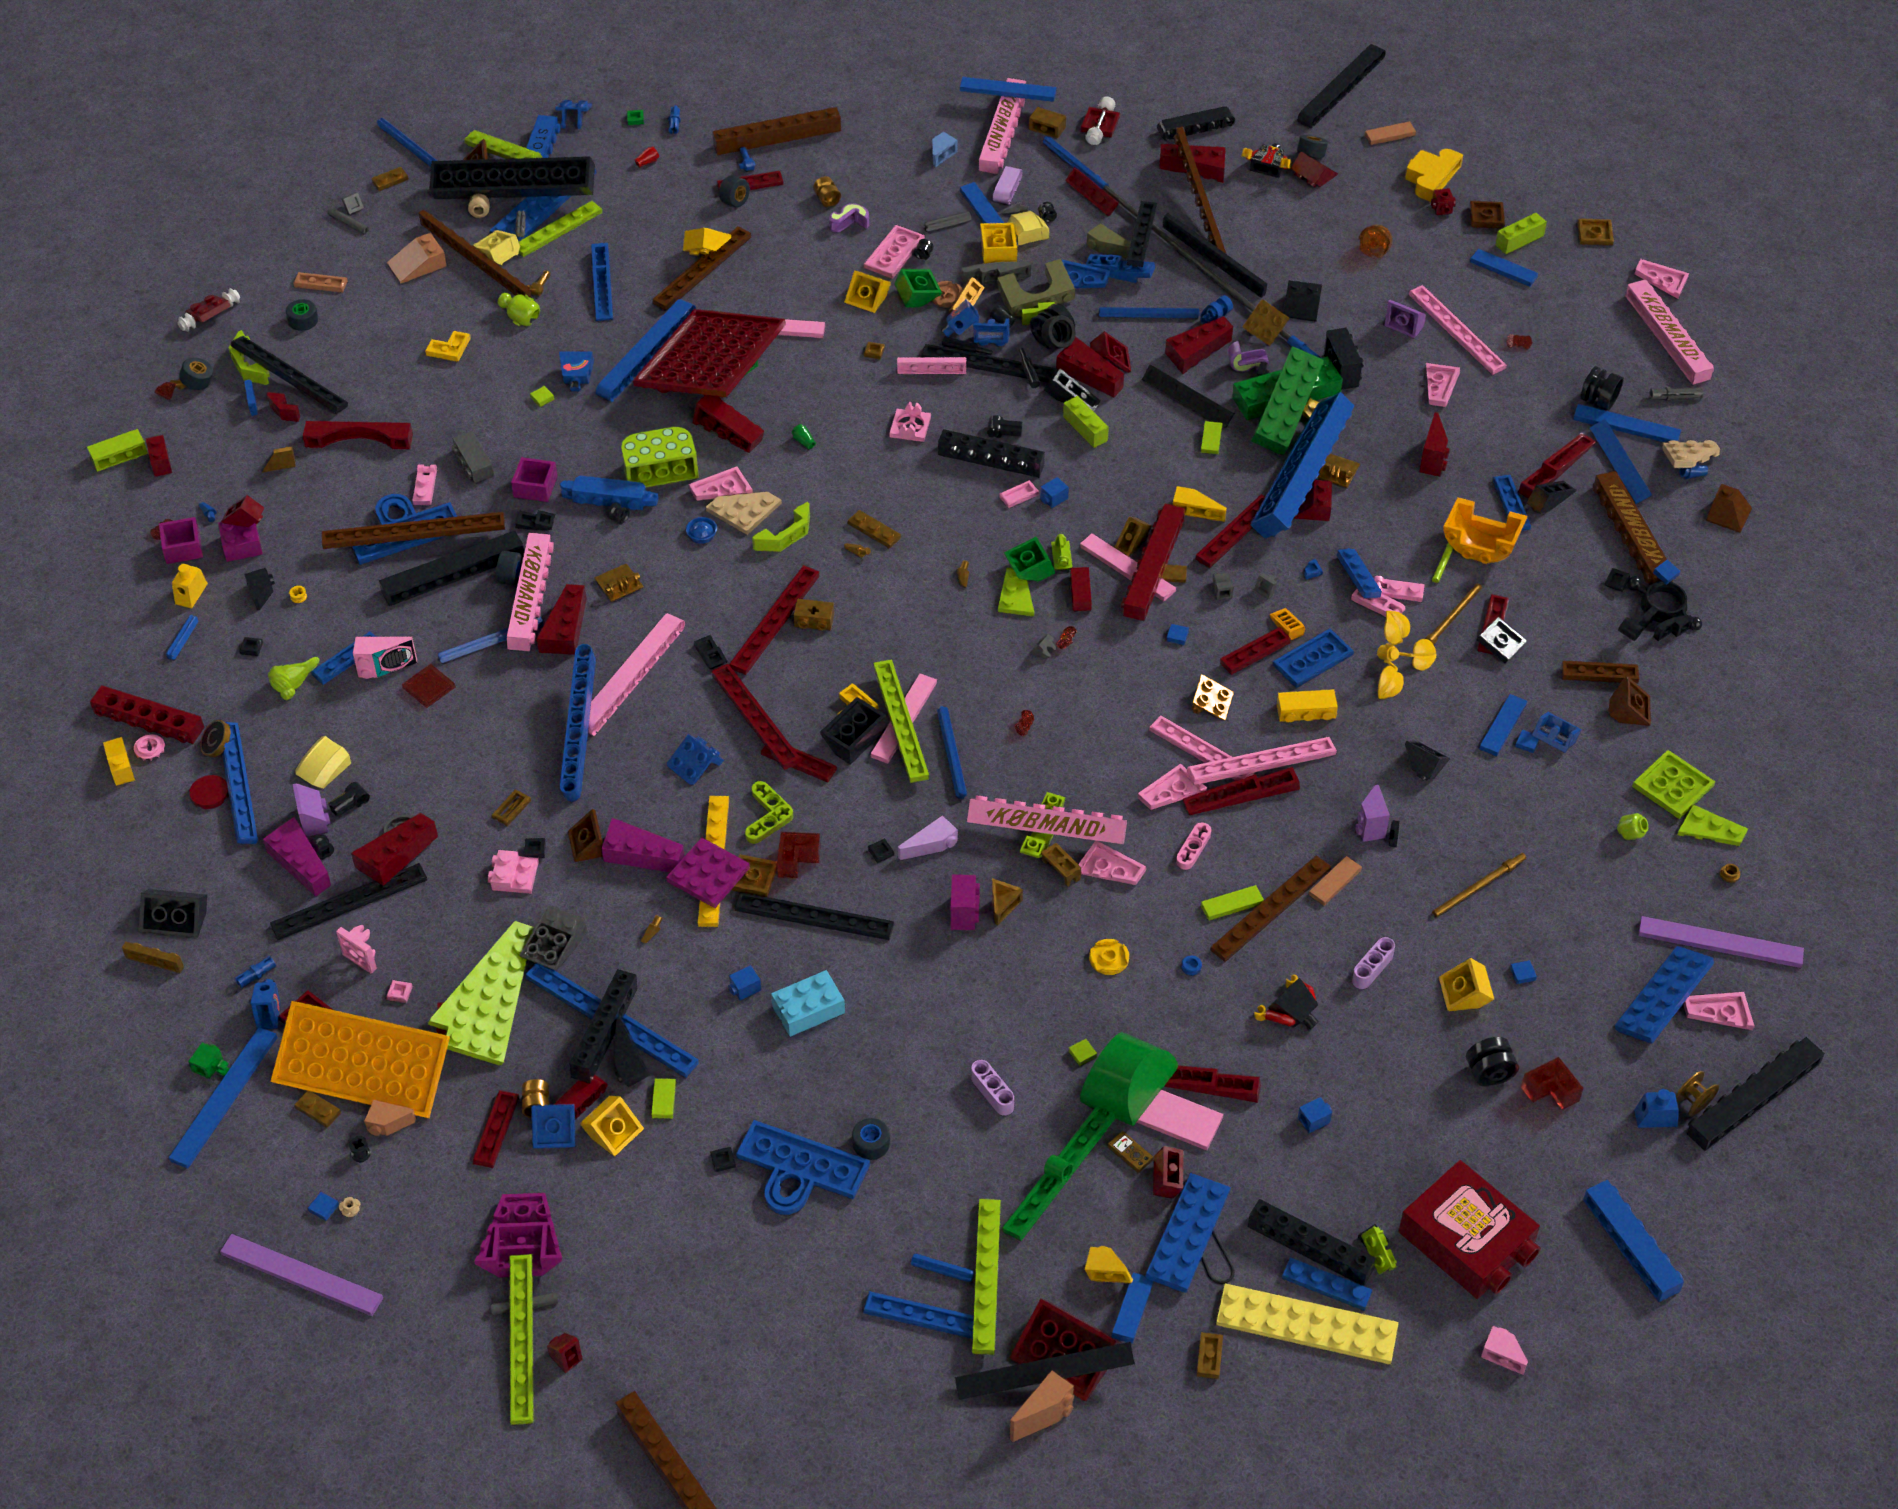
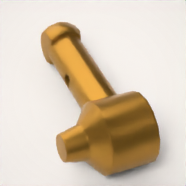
(537, 288)

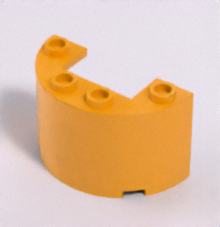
(1479, 536)

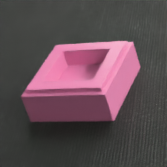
(399, 991)

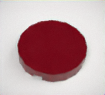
(209, 792)

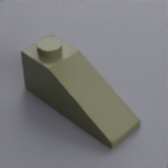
(1107, 241)

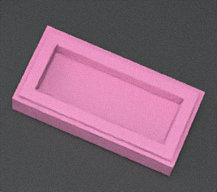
(1019, 494)

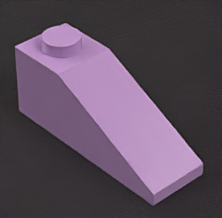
(931, 839)

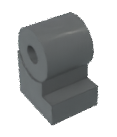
(1222, 582)

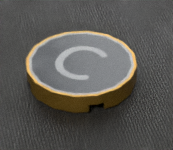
(214, 738)

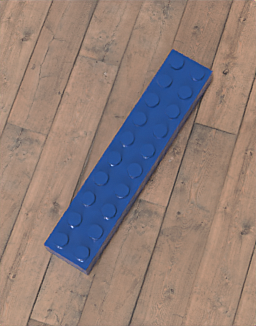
(1302, 466)

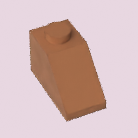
(388, 1118)

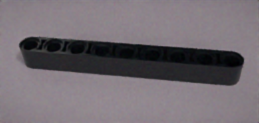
(1339, 86)

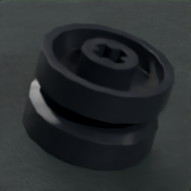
(1492, 1061)

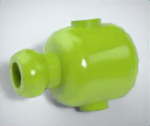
(519, 308)

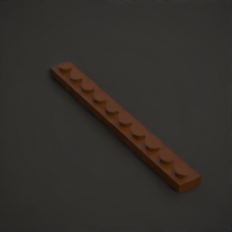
(1197, 188)
(473, 255)
(413, 530)

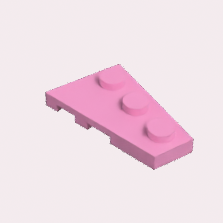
(1663, 277)
(721, 484)
(1170, 789)
(1722, 1009)

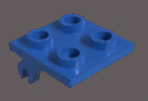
(581, 106)

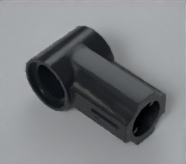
(998, 426)
(353, 796)

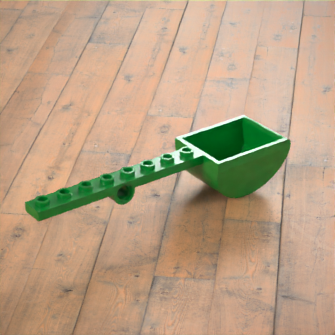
(1117, 1087)

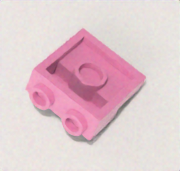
(512, 872)

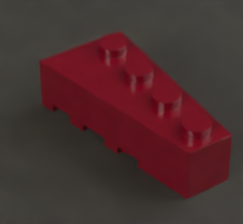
(1198, 343)

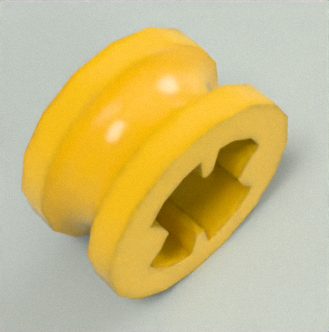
(300, 597)

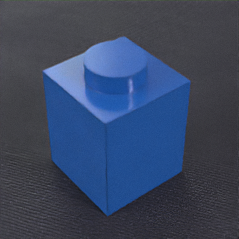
(1054, 492)
(744, 983)
(1315, 1114)

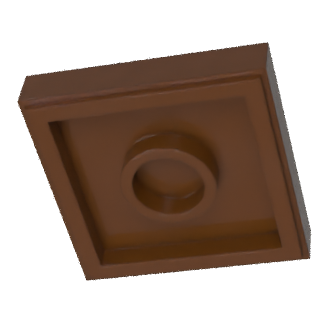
(1487, 214)

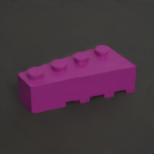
(640, 848)
(295, 853)

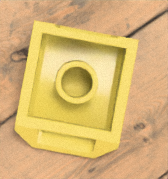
(1029, 227)
(499, 246)
(323, 763)

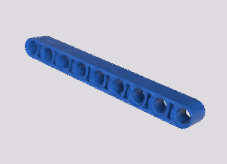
(643, 351)
(580, 729)

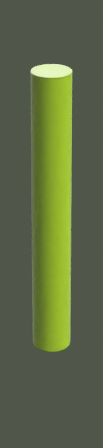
(1442, 564)

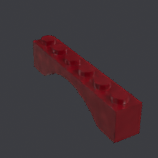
(322, 433)

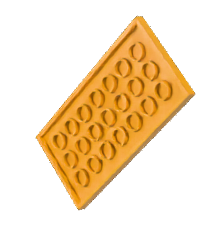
(359, 1058)

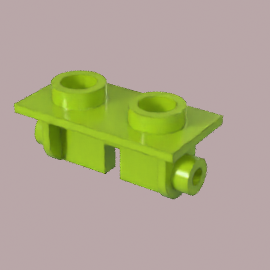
(1061, 553)
(1376, 1243)

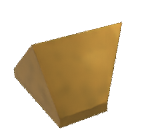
(281, 459)
(1004, 899)

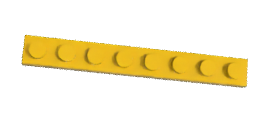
(716, 834)

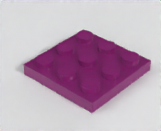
(708, 872)

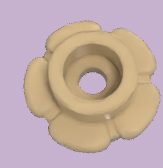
(351, 1211)

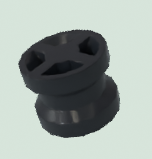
(1047, 212)
(923, 249)
(618, 513)
(322, 846)

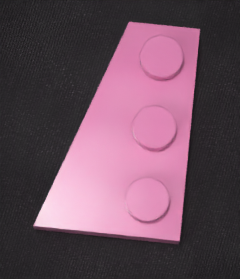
(1441, 383)
(1111, 865)

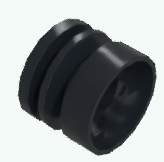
(1057, 331)
(1599, 387)

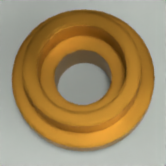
(1730, 868)

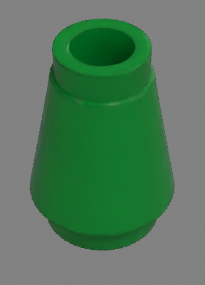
(803, 436)

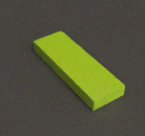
(1232, 902)

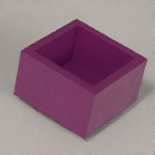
(534, 479)
(181, 540)
(239, 541)
(964, 902)

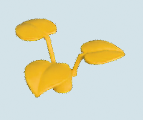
(1396, 628)

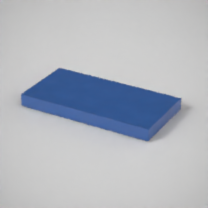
(1313, 658)

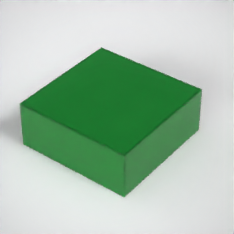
(635, 117)

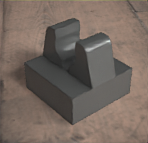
(352, 203)
(1266, 585)
(1043, 645)

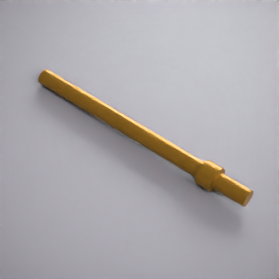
(1454, 613)
(1507, 866)

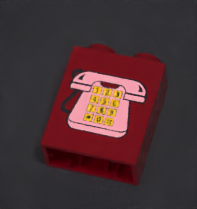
(1470, 1230)

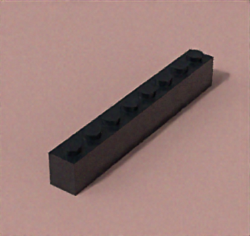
(448, 568)
(1754, 1093)

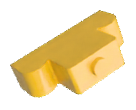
(1432, 171)

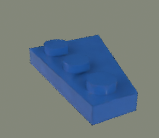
(1086, 276)

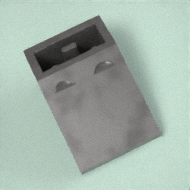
(554, 938)

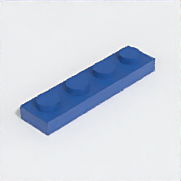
(1359, 573)
(1327, 1284)

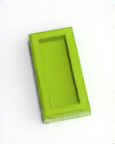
(1211, 437)
(663, 1098)

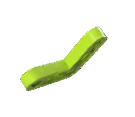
(773, 815)

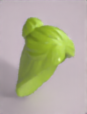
(290, 677)

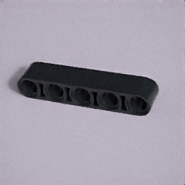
(1196, 122)

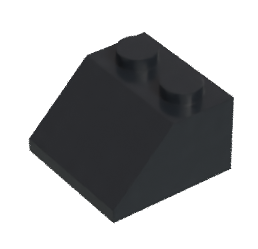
(1302, 300)

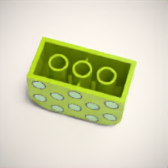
(660, 456)

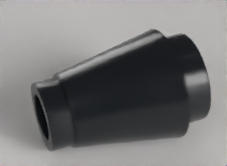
(1000, 315)

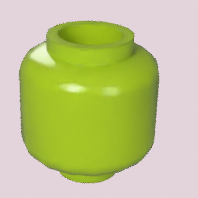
(1632, 826)

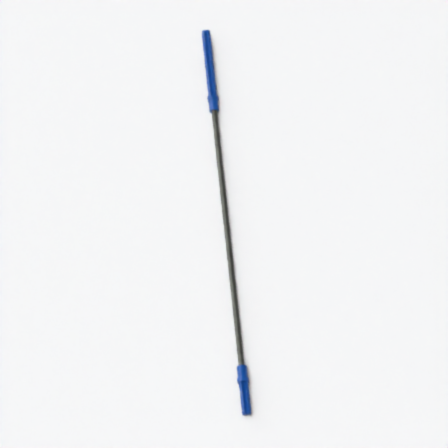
(1074, 162)

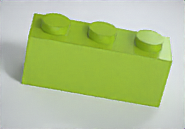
(1520, 233)
(1085, 422)
(117, 450)

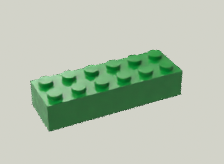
(1254, 393)
(1287, 400)

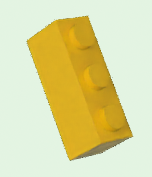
(1307, 705)

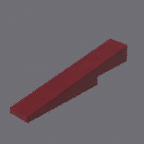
(1557, 464)
(1243, 791)
(1213, 1083)

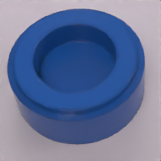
(1191, 965)

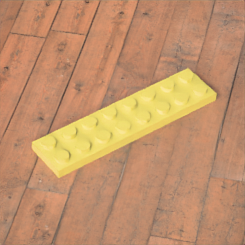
(1307, 1323)

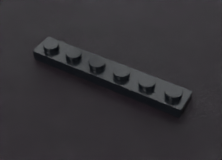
(1141, 234)
(1187, 396)

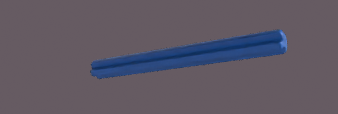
(405, 141)
(1140, 312)
(477, 644)
(952, 753)

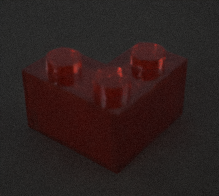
(797, 848)
(1552, 1079)

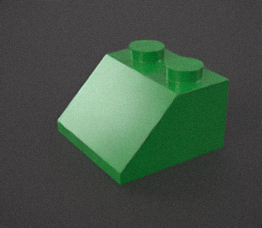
(917, 287)
(1030, 561)

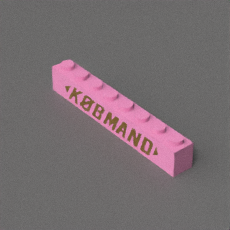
(1000, 132)
(1669, 332)
(529, 592)
(1047, 821)

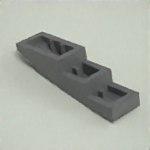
(991, 271)

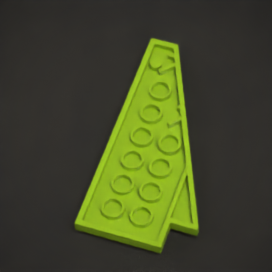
(484, 1004)

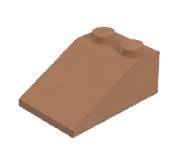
(418, 258)
(1043, 1408)

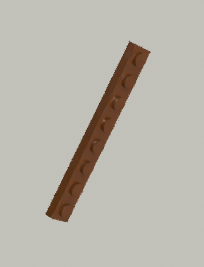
(700, 269)
(1270, 908)

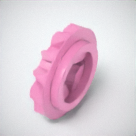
(142, 744)

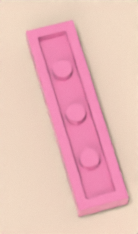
(931, 365)

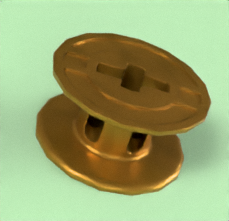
(1690, 1088)

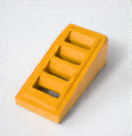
(1293, 633)

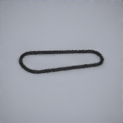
(1228, 1260)

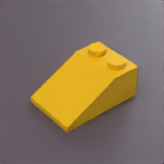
(998, 242)

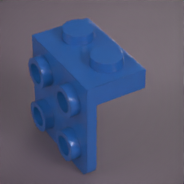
(693, 758)

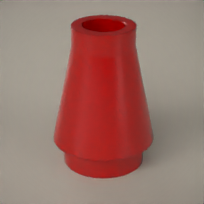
(647, 156)

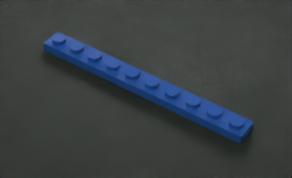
(587, 1004)

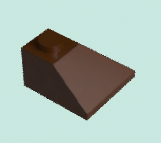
(1729, 509)
(1630, 704)

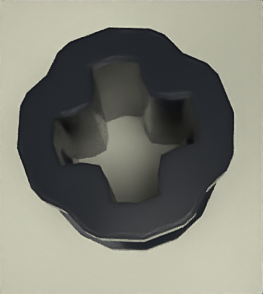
(359, 1149)

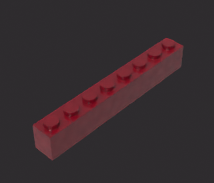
(1154, 561)

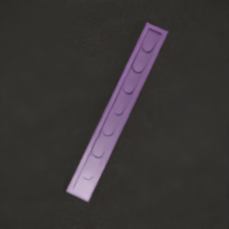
(1721, 942)
(302, 1275)

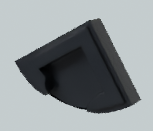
(1393, 836)

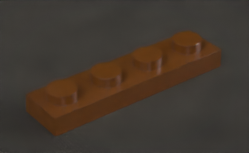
(1599, 671)

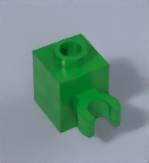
(208, 1060)

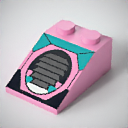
(382, 655)

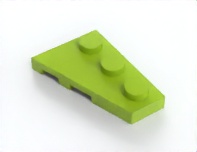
(1015, 595)
(1708, 825)

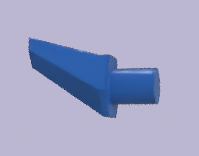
(208, 511)

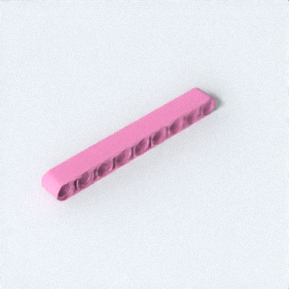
(633, 670)

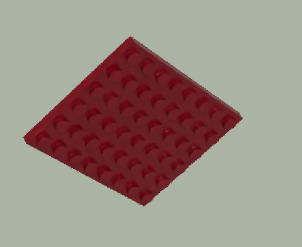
(709, 353)

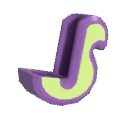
(849, 214)
(1247, 360)

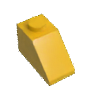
(1105, 1266)

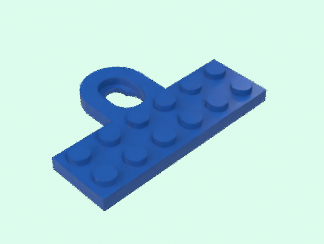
(371, 552)
(803, 1160)

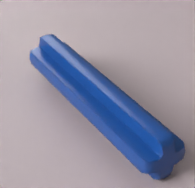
(182, 637)
(942, 1267)

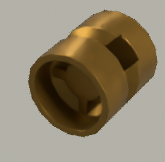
(827, 191)
(534, 1093)

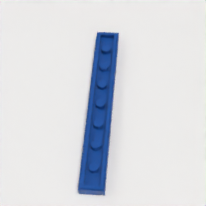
(238, 788)
(223, 1097)

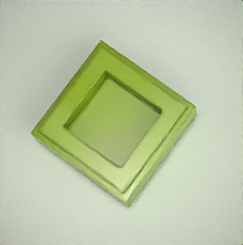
(542, 396)
(1082, 1052)

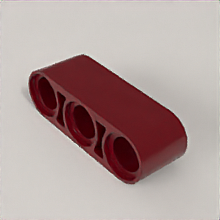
(1080, 588)
(583, 1094)

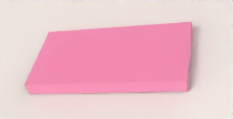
(893, 251)
(1182, 1119)

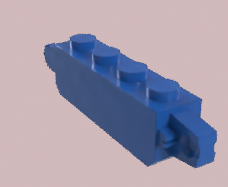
(608, 491)

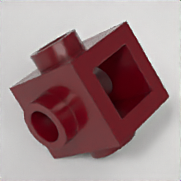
(1443, 201)

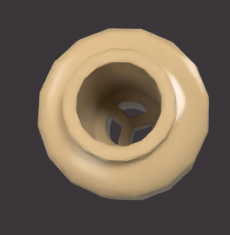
(478, 205)

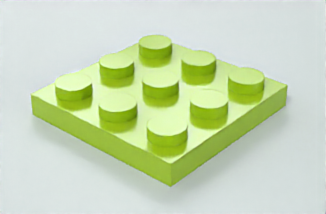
(1673, 784)

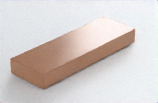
(1390, 133)
(320, 282)
(1335, 881)

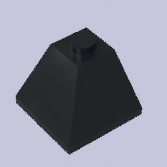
(1425, 760)

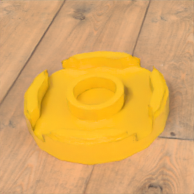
(1109, 957)

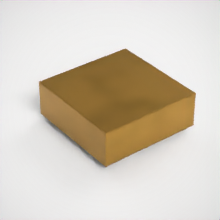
(874, 350)

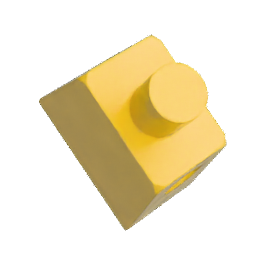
(188, 585)

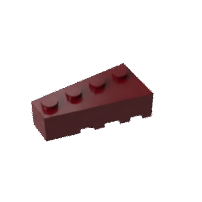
(1208, 160)
(1090, 368)
(727, 423)
(564, 623)
(395, 849)

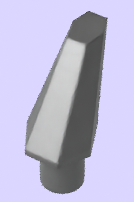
(1015, 209)

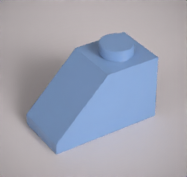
(943, 148)

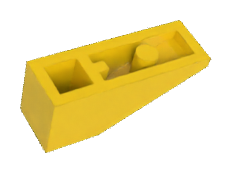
(1198, 504)
(118, 761)

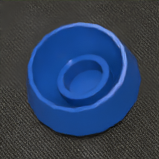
(701, 530)

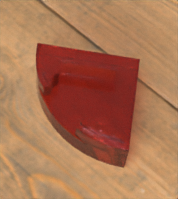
(166, 390)

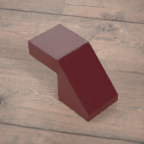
(279, 405)

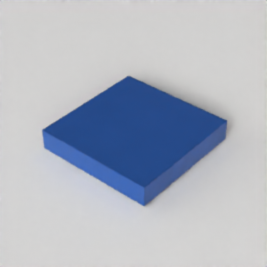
(553, 1126)

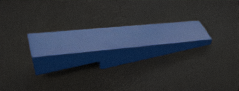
(602, 281)

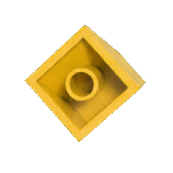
(703, 241)
(866, 291)
(1466, 986)
(612, 1125)

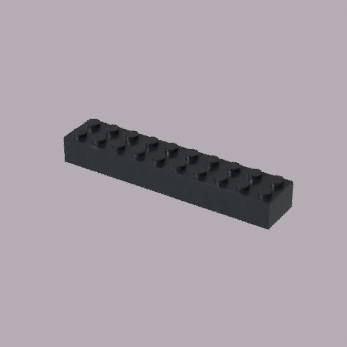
(512, 177)

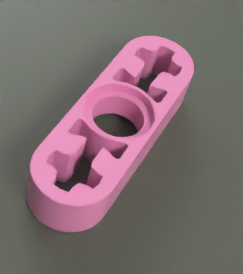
(1193, 853)

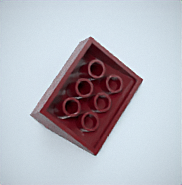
(1057, 1333)

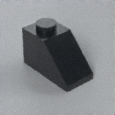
(260, 586)

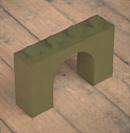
(1016, 299)

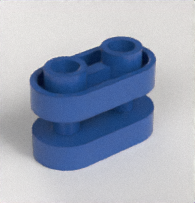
(1216, 309)

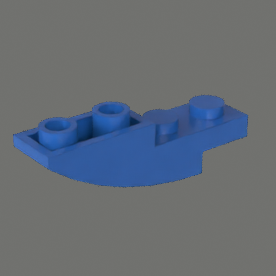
(1119, 268)

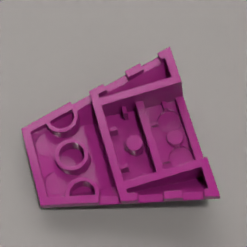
(520, 1228)

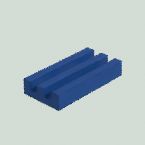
(251, 397)

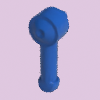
(748, 163)

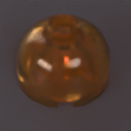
(1375, 237)

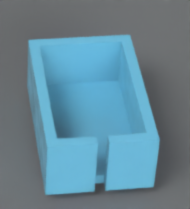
(808, 1003)

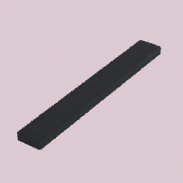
(1214, 255)
(988, 363)
(289, 374)
(347, 902)
(814, 916)
(1036, 1371)

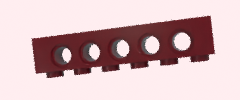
(147, 714)

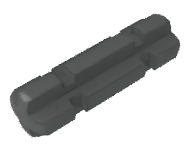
(520, 224)

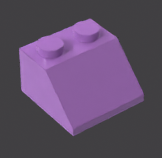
(1404, 319)
(311, 810)
(1373, 816)

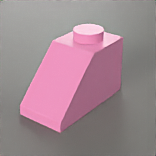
(1504, 1350)

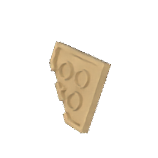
(1687, 454)
(744, 510)

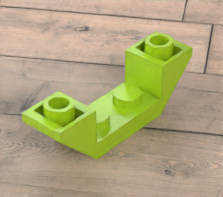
(253, 372)
(768, 542)
(1039, 841)

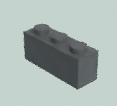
(472, 457)

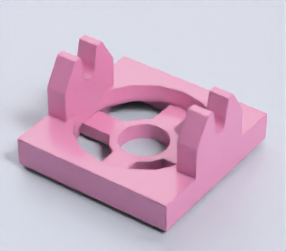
(899, 429)
(358, 950)

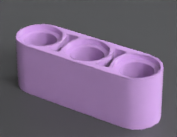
(1007, 185)
(1374, 955)
(991, 1079)

